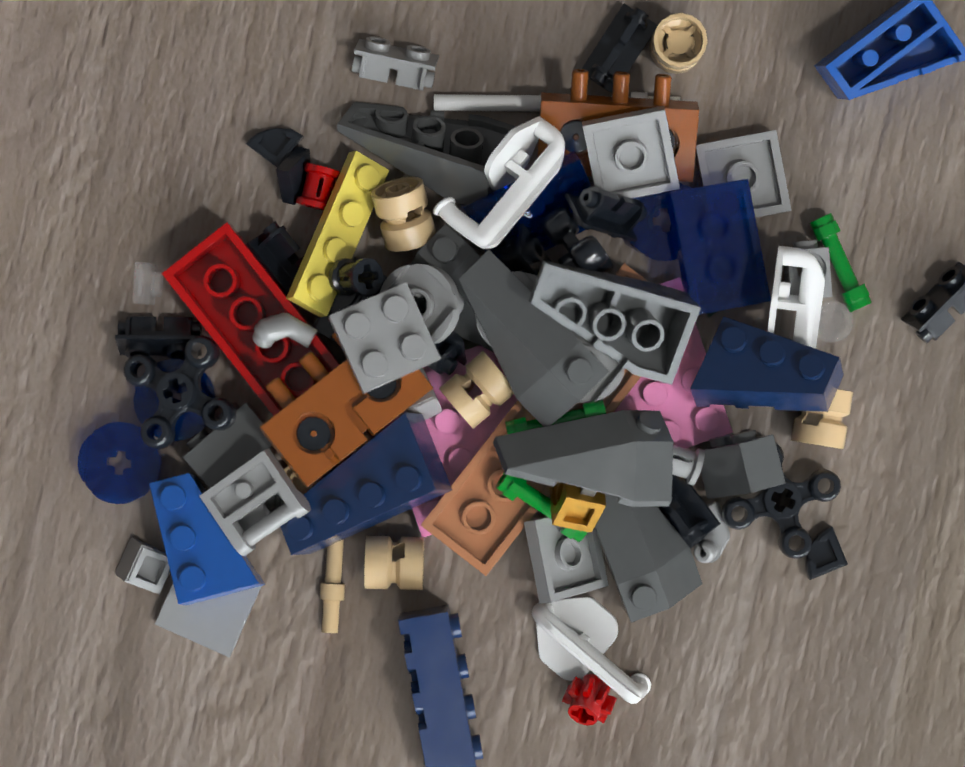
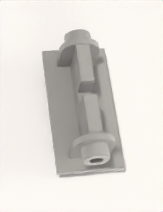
(410, 62)

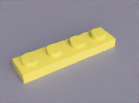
(337, 232)

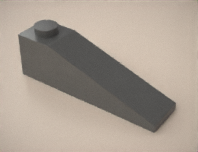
(437, 149)
(537, 354)
(606, 453)

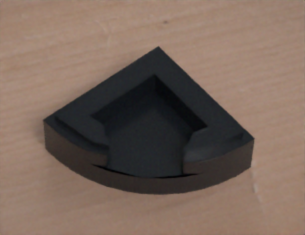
(275, 144)
(292, 174)
(824, 555)

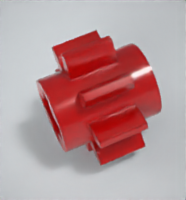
(589, 700)

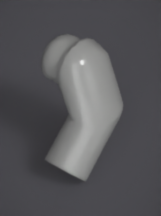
(281, 326)
(713, 545)

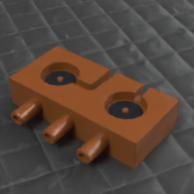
(570, 110)
(333, 415)

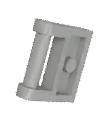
(248, 489)

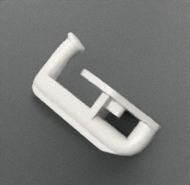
(501, 169)
(810, 296)
(573, 641)

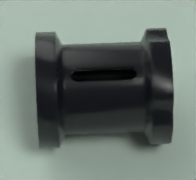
(357, 283)

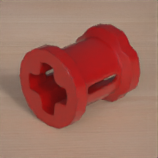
(314, 174)

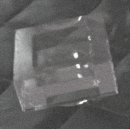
(147, 283)

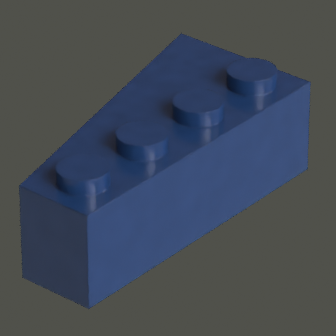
(372, 485)
(439, 687)

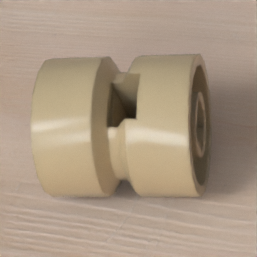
(678, 43)
(402, 208)
(488, 378)
(830, 429)
(394, 562)

